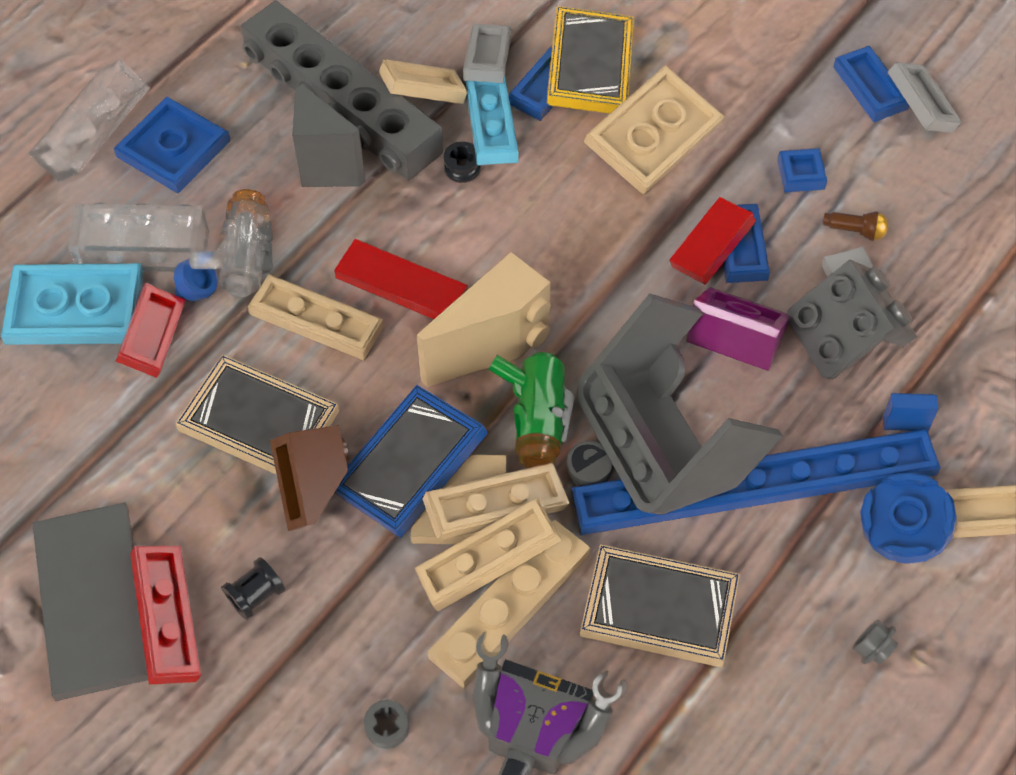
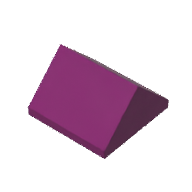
(738, 328)

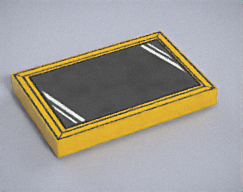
(590, 60)

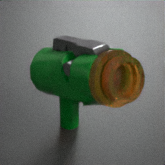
(542, 408)

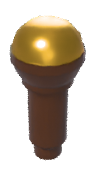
(870, 225)

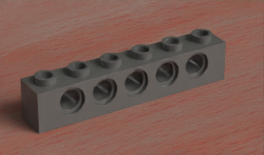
(386, 122)

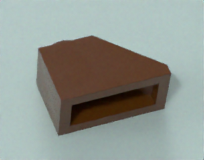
(308, 472)

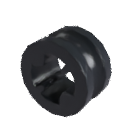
(461, 173)

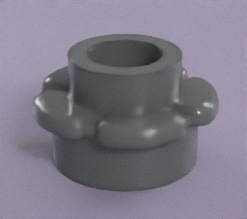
(876, 643)

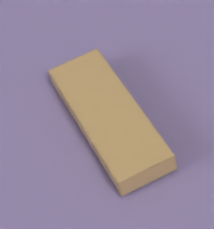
(316, 317)
(482, 502)
(487, 554)

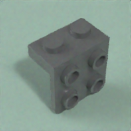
(849, 318)

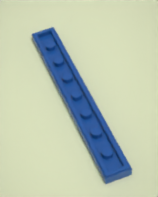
(774, 479)

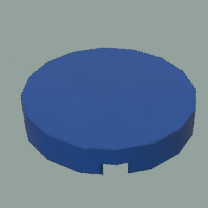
(908, 518)

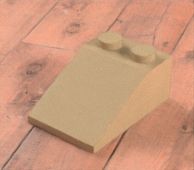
(495, 316)

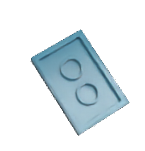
(71, 303)

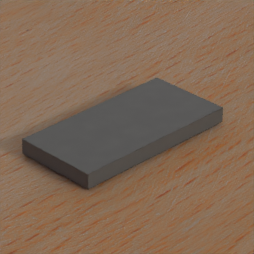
(89, 601)

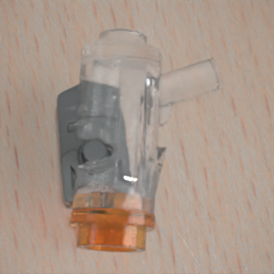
(245, 245)

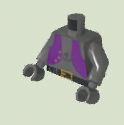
(537, 716)

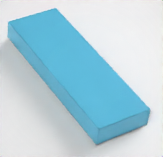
(491, 123)

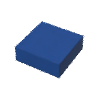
(802, 170)
(910, 411)

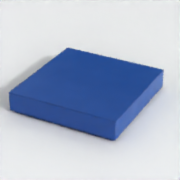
(172, 144)

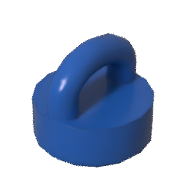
(194, 283)

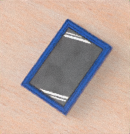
(407, 457)

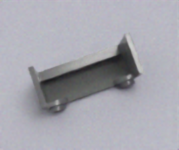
(643, 429)

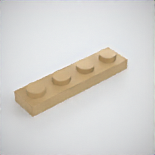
(507, 606)

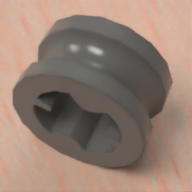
(371, 725)

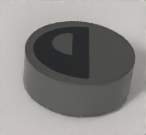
(588, 464)

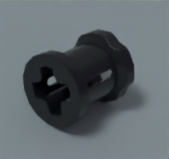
(253, 588)

